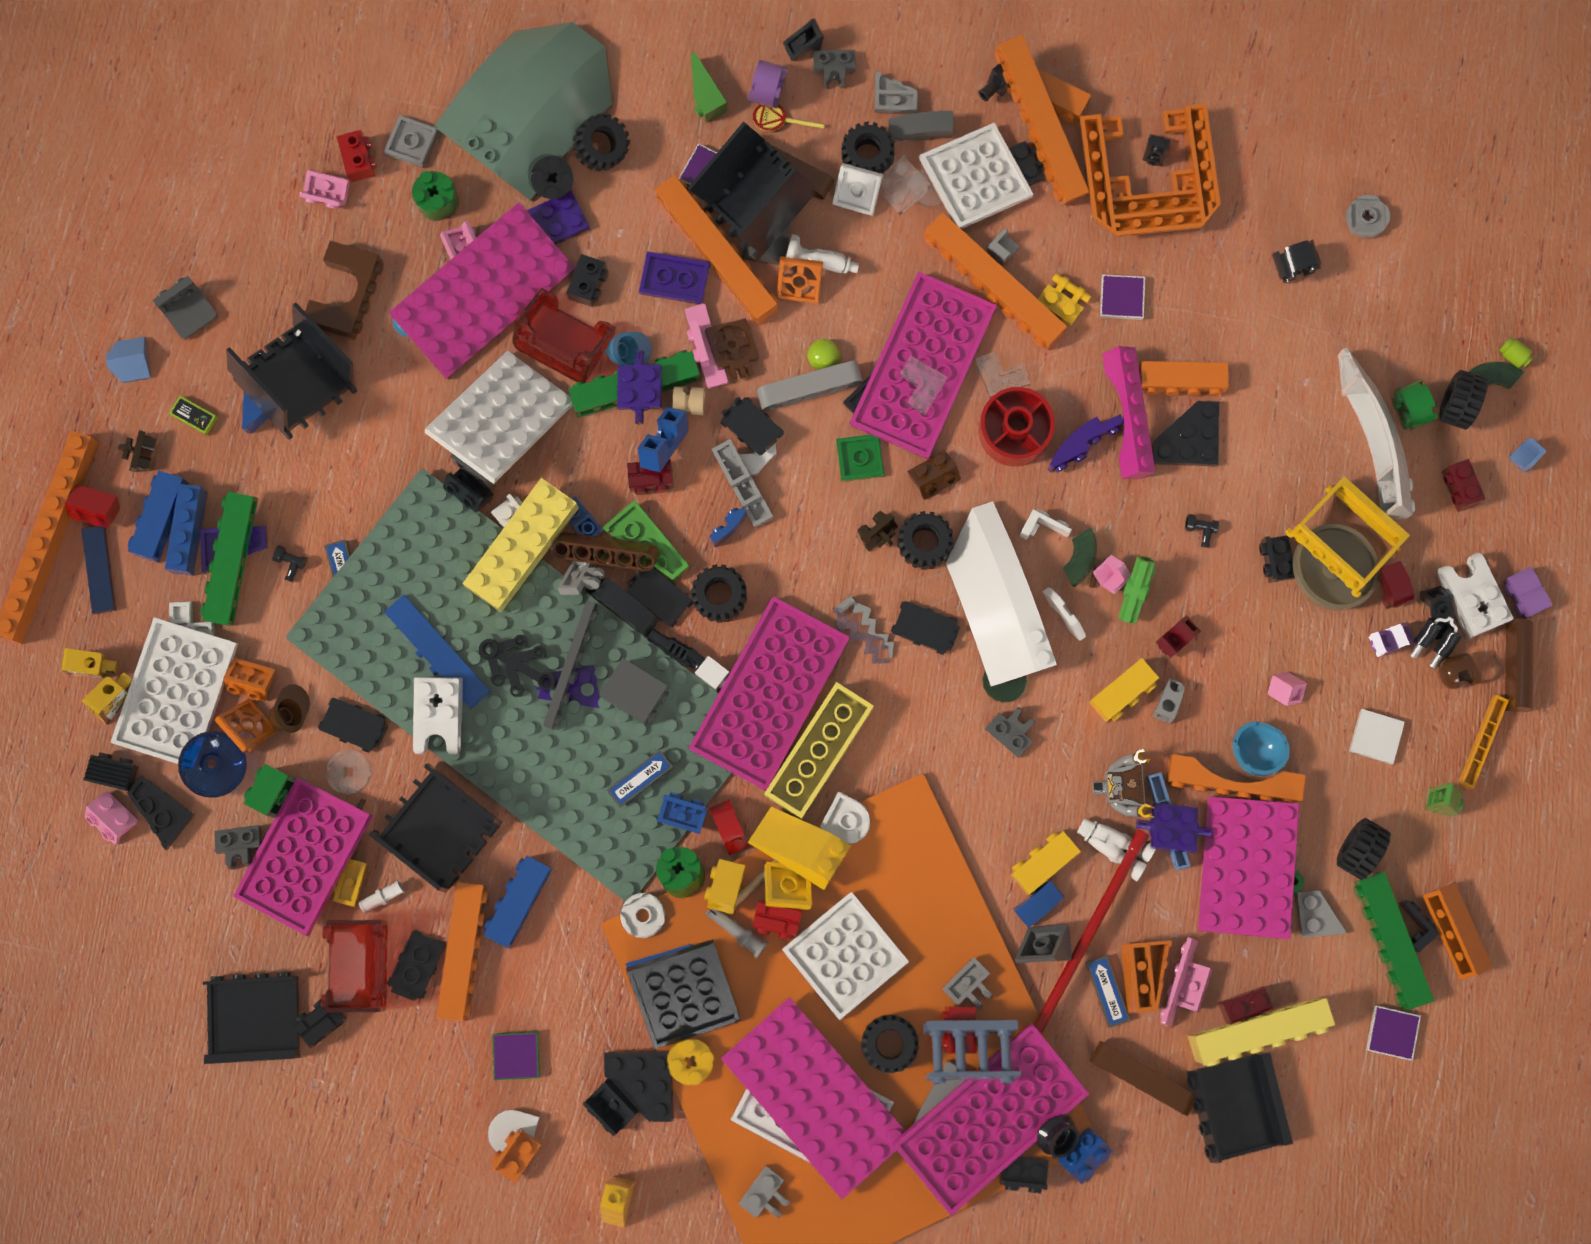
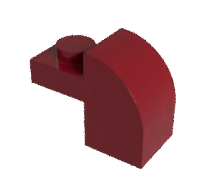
(1396, 585)
(1178, 637)

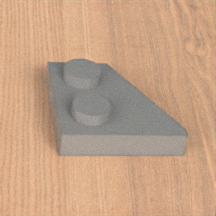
(894, 96)
(1316, 915)

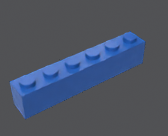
(436, 649)

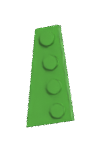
(636, 526)

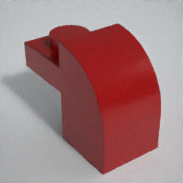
(729, 827)

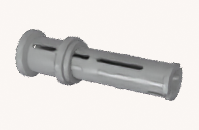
(745, 937)

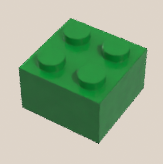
(268, 790)

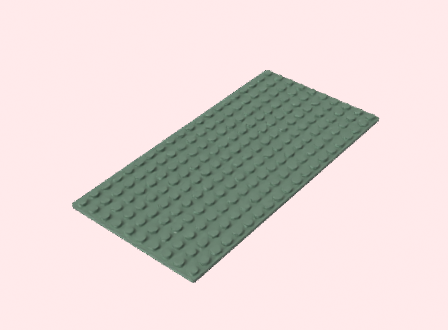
(538, 774)

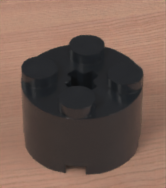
(538, 174)
(1297, 260)

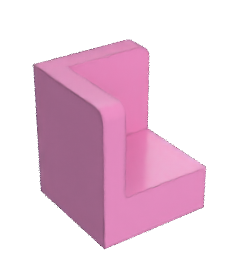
(1112, 574)
(1287, 688)

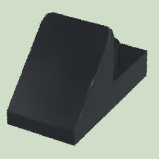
(803, 40)

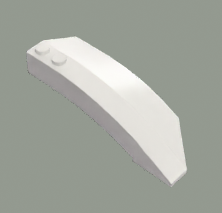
(1382, 438)
(997, 599)

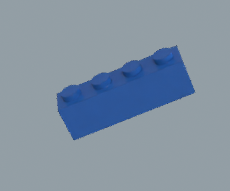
(157, 517)
(186, 529)
(517, 902)

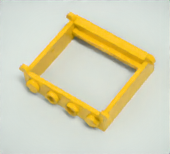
(1368, 512)

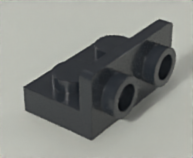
(1277, 558)
(1026, 1173)

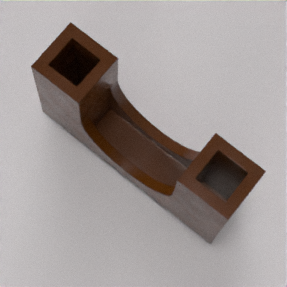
(347, 318)

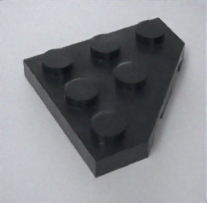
(1191, 438)
(643, 1081)

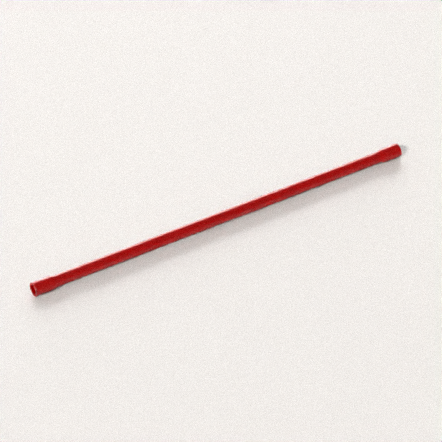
(1134, 848)

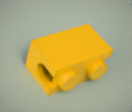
(725, 887)

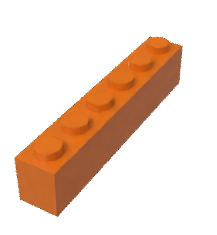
(461, 951)

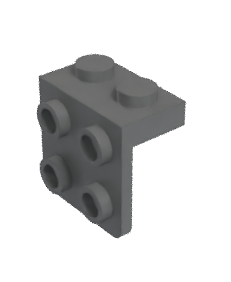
(185, 307)

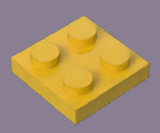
(786, 887)

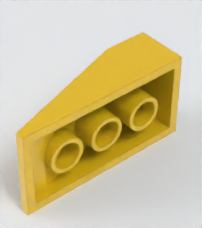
(800, 846)

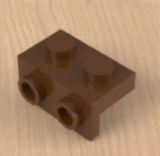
(935, 474)

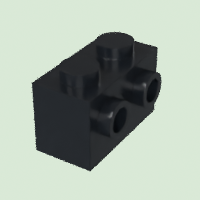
(587, 280)

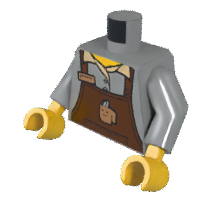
(1125, 786)

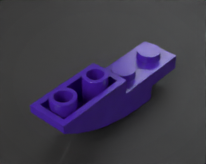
(1077, 443)

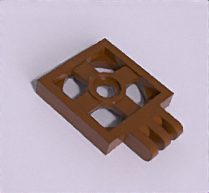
(736, 363)

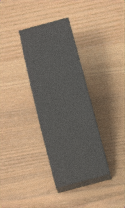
(921, 125)

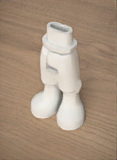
(831, 260)
(1112, 843)

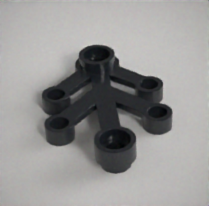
(514, 663)

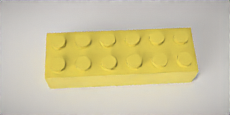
(521, 545)
(819, 751)
(1261, 1030)

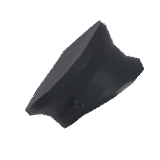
(1058, 1136)

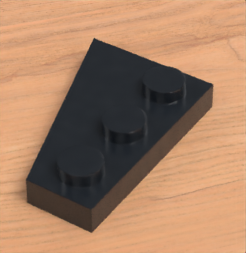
(161, 811)

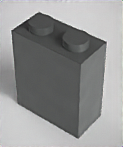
(634, 692)

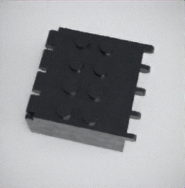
(752, 189)
(294, 374)
(437, 830)

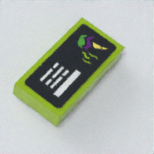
(193, 415)

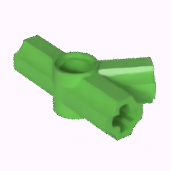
(1137, 589)

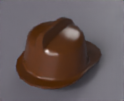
(290, 709)

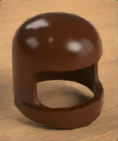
(1455, 670)

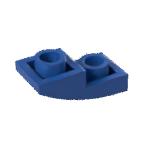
(733, 520)
(584, 522)
(1039, 904)

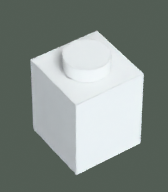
(712, 673)

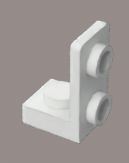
(1043, 518)

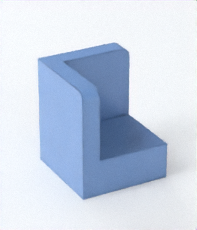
(1527, 454)

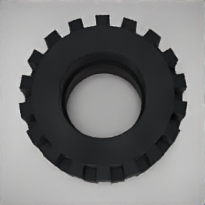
(612, 130)
(868, 135)
(1463, 399)
(925, 522)
(716, 575)
(1363, 848)
(909, 1050)

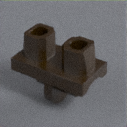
(142, 442)
(879, 534)

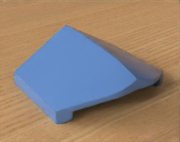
(129, 360)

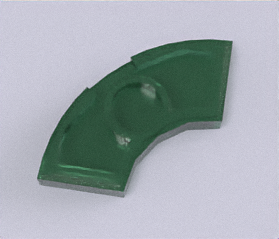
(1498, 373)
(1083, 556)

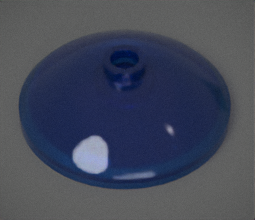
(215, 780)

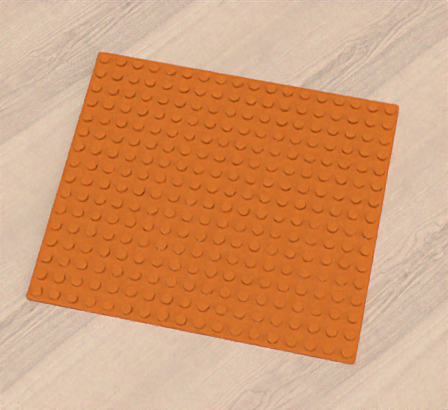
(933, 912)

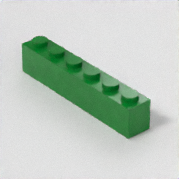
(602, 391)
(229, 558)
(1394, 941)

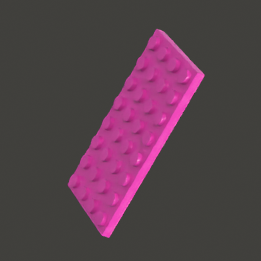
(481, 290)
(941, 330)
(769, 693)
(815, 1097)
(988, 1122)

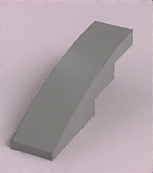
(742, 483)

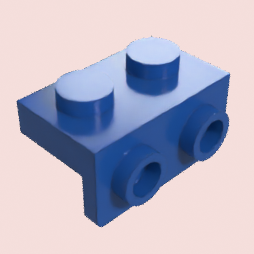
(682, 814)
(1086, 1157)

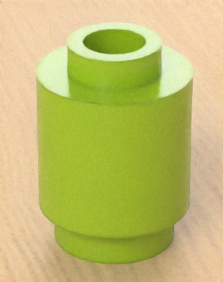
(1516, 352)

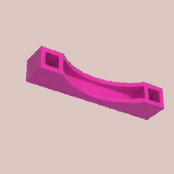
(1136, 452)

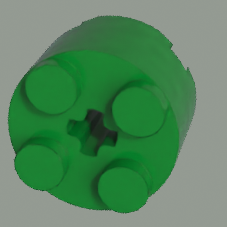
(435, 195)
(1414, 404)
(690, 871)

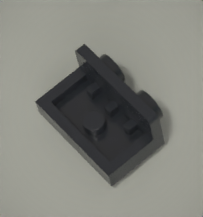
(467, 490)
(610, 1108)

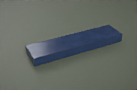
(98, 570)

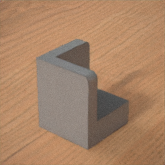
(1002, 247)

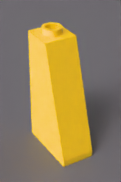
(616, 1201)

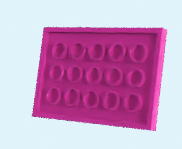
(302, 856)
(1249, 868)

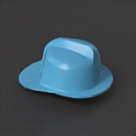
(624, 346)

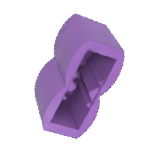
(1527, 593)

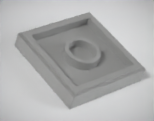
(411, 141)

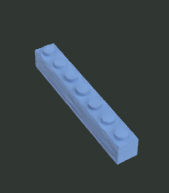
(1160, 795)

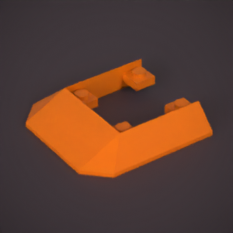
(1193, 190)

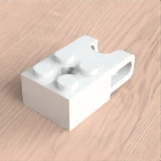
(1475, 592)
(437, 719)

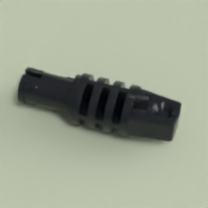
(676, 649)

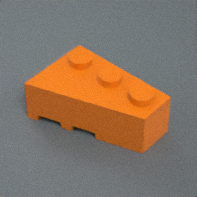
(1144, 974)

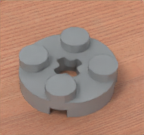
(1361, 227)

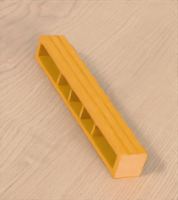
(1483, 742)

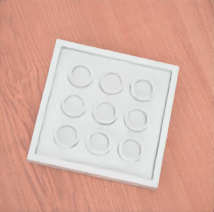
(976, 176)
(845, 955)

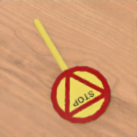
(773, 119)

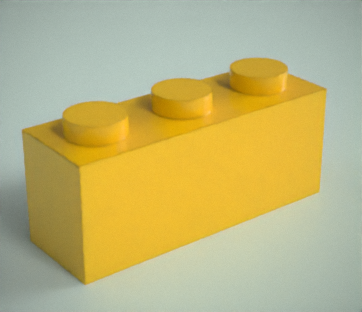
(1124, 691)
(1044, 862)

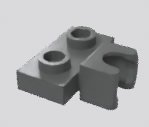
(834, 64)
(1011, 732)
(237, 844)

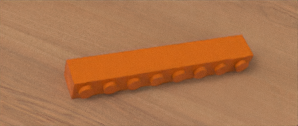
(1041, 120)
(715, 249)
(994, 281)

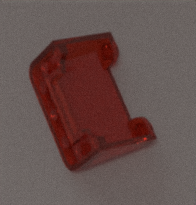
(559, 338)
(356, 966)

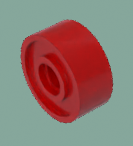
(1013, 446)

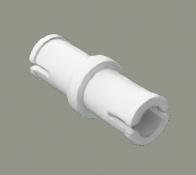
(381, 896)

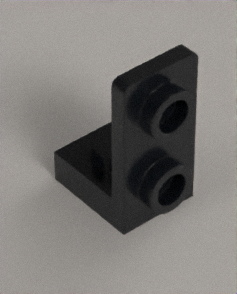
(1156, 150)
(1440, 606)
(1420, 939)

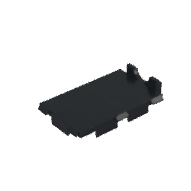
(751, 425)
(659, 595)
(926, 627)
(353, 725)
(415, 966)

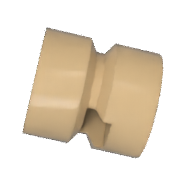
(689, 400)

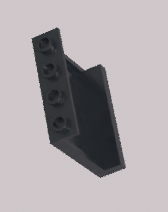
(252, 1018)
(1239, 1107)

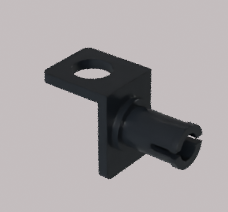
(995, 84)

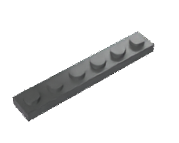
(568, 672)

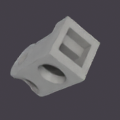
(1169, 701)

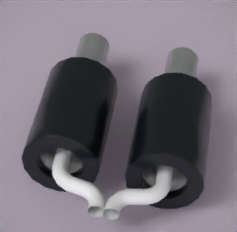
(1429, 633)

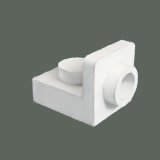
(506, 510)

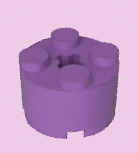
(767, 84)

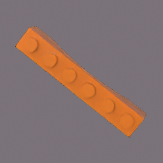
(1187, 771)

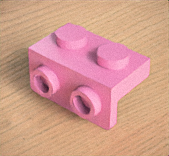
(326, 189)
(458, 238)
(109, 817)

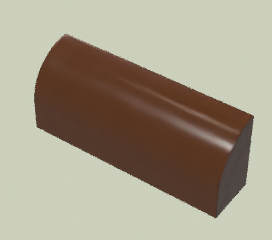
(1519, 665)

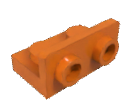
(249, 679)
(516, 1155)

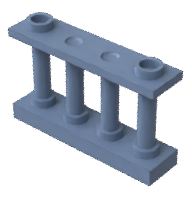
(981, 1029)

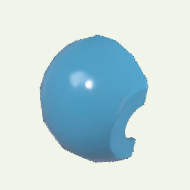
(1260, 748)

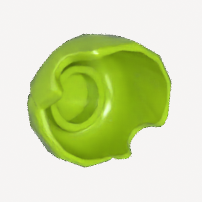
(823, 354)

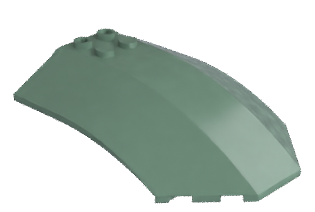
(529, 100)

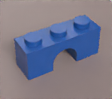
(658, 449)

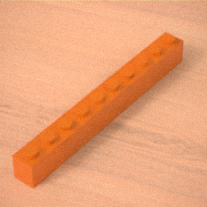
(45, 537)

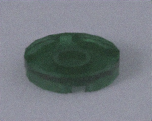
(1005, 691)

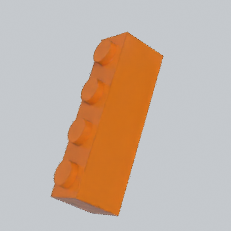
(1066, 99)
(1184, 377)
(1457, 931)

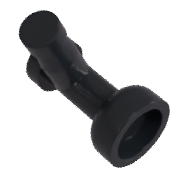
(1208, 528)
(295, 562)

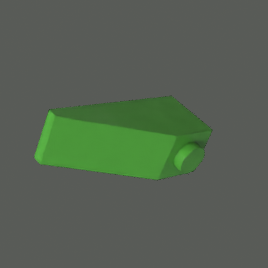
(707, 97)
(1445, 800)

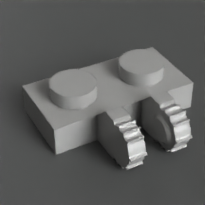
(579, 576)
(966, 981)
(761, 1192)

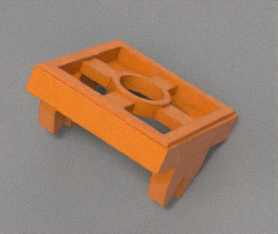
(784, 293)
(237, 711)

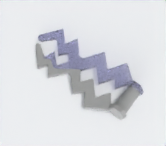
(842, 623)

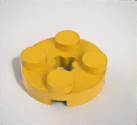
(693, 1074)

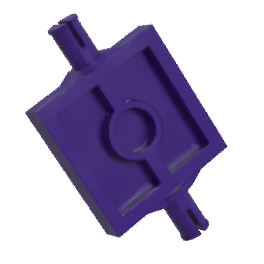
(639, 387)
(1174, 828)

